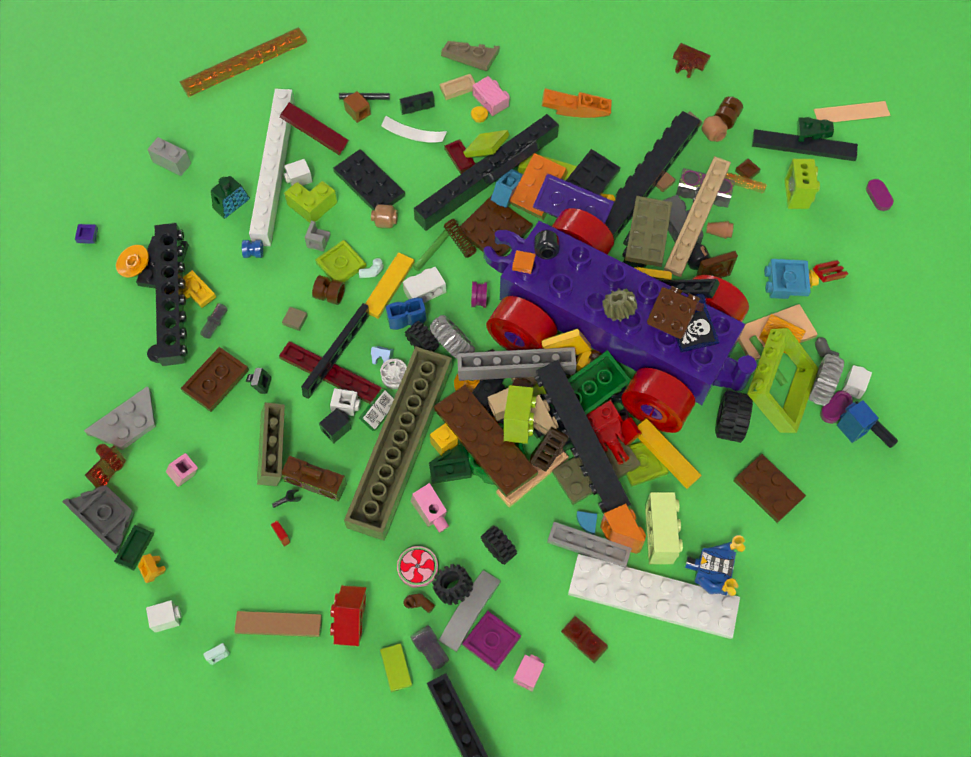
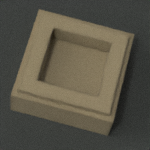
(294, 318)

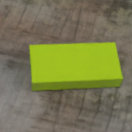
(396, 667)

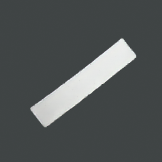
(412, 133)

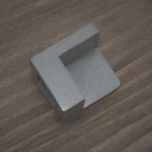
(316, 238)

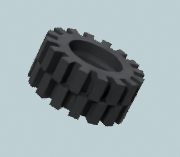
(421, 337)
(498, 544)
(459, 590)

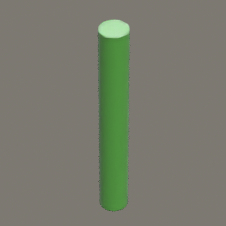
(432, 249)
(759, 347)

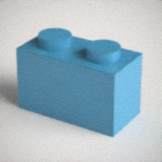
(506, 187)

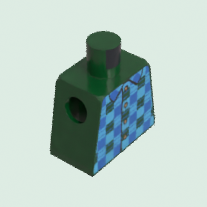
(228, 196)

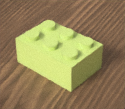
(663, 528)

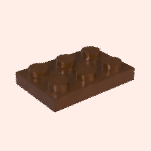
(214, 379)
(769, 488)

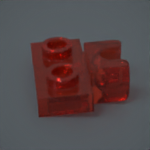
(689, 59)

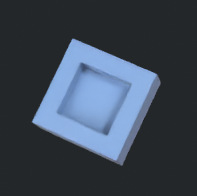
(378, 352)

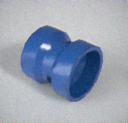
(252, 249)

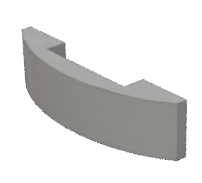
(469, 610)

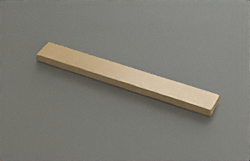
(697, 216)

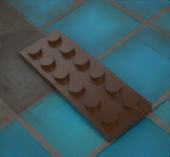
(485, 441)

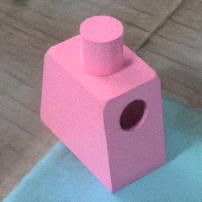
(426, 500)

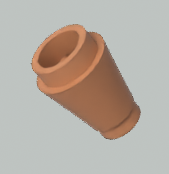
(720, 229)

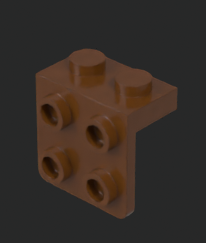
(674, 311)

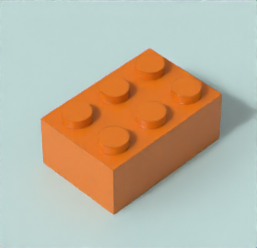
(532, 182)

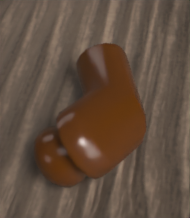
(418, 600)

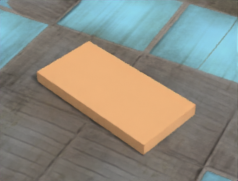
(793, 315)

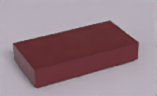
(455, 152)

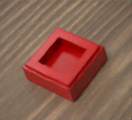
(630, 431)
(281, 534)

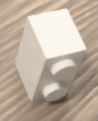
(425, 285)

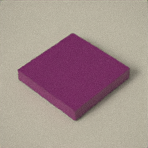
(491, 640)

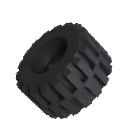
(734, 416)

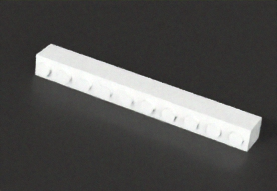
(271, 170)

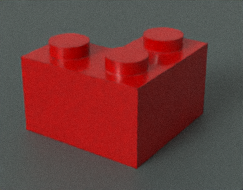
(348, 615)

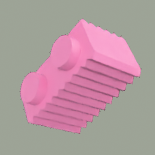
(491, 95)

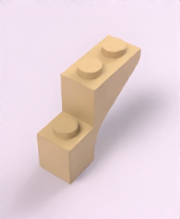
(542, 419)

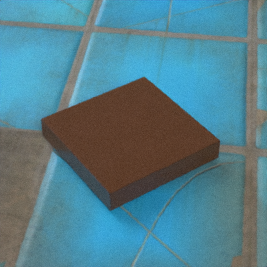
(718, 266)

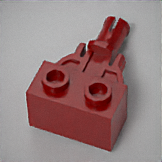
(607, 426)

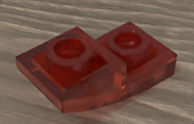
(584, 640)

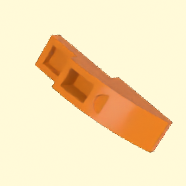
(576, 106)

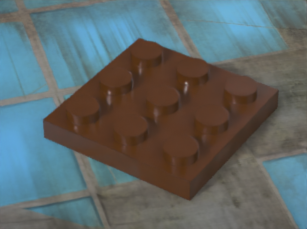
(490, 218)

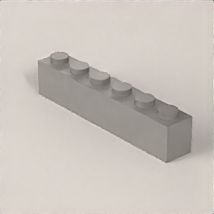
(513, 363)

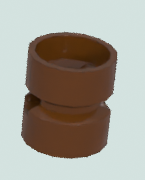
(729, 110)
(327, 289)

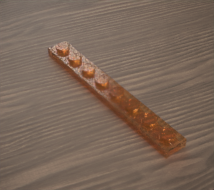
(243, 62)

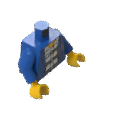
(716, 567)

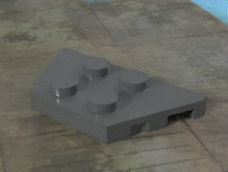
(103, 514)

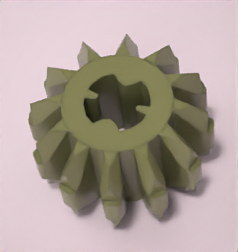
(619, 304)

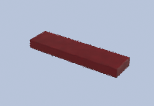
(313, 128)

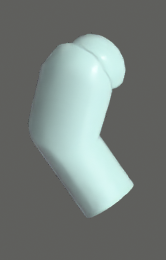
(373, 271)

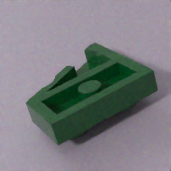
(451, 465)

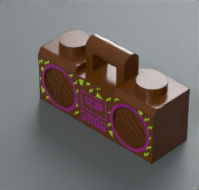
(314, 478)

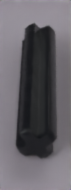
(884, 434)

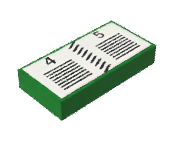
(377, 410)

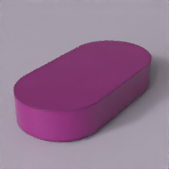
(879, 195)
(836, 407)

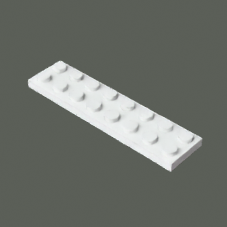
(654, 596)

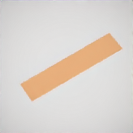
(853, 112)

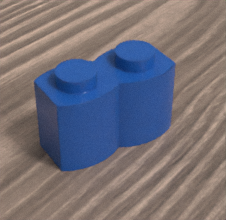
(406, 313)

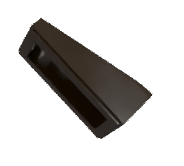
(543, 460)

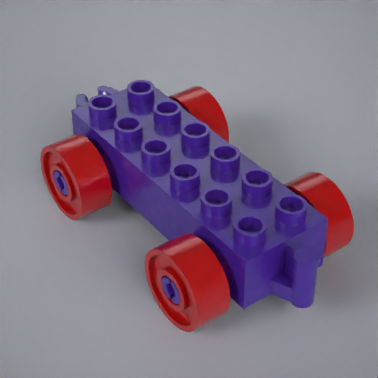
(569, 296)

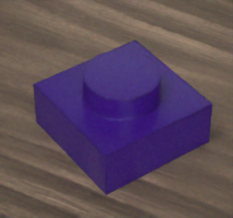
(86, 233)

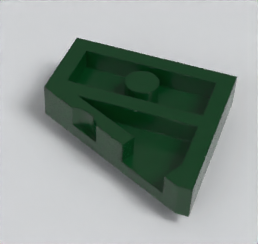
(814, 128)

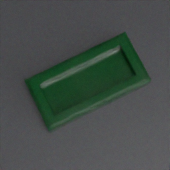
(134, 547)

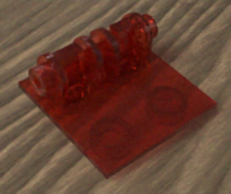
(110, 462)

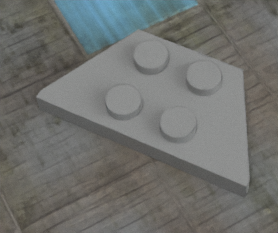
(126, 422)

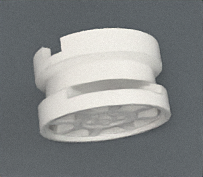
(392, 373)

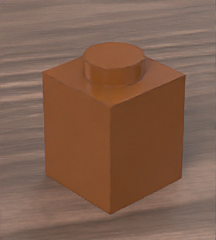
(357, 106)

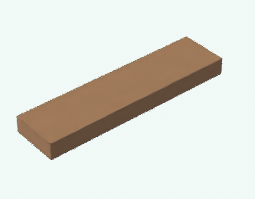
(278, 624)

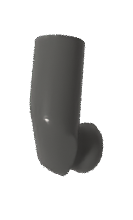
(823, 347)

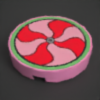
(417, 567)

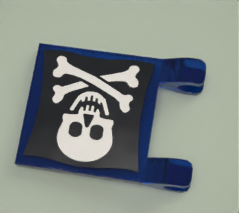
(699, 332)

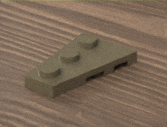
(471, 55)

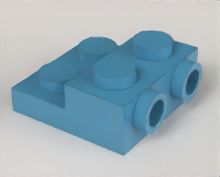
(787, 278)

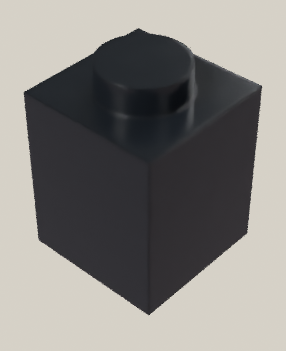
(335, 425)

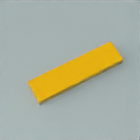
(389, 284)
(667, 454)

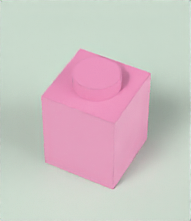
(181, 469)
(529, 672)

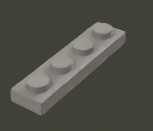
(589, 545)

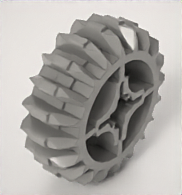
(451, 336)
(826, 379)

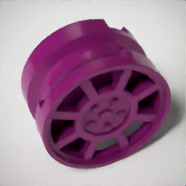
(479, 294)

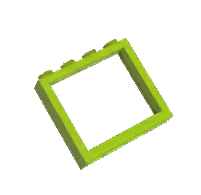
(789, 417)

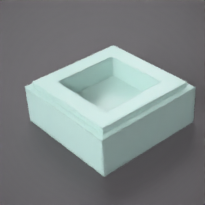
(216, 654)

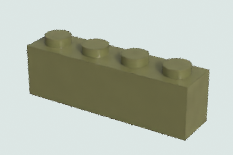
(270, 444)

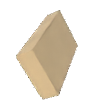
(457, 86)

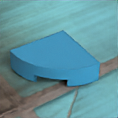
(587, 521)

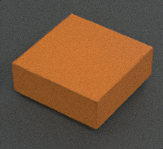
(523, 262)

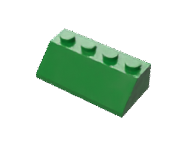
(598, 381)

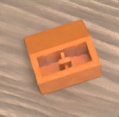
(621, 527)

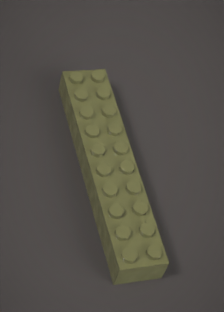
(398, 444)

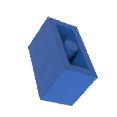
(857, 421)

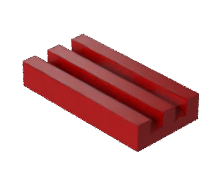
(828, 268)

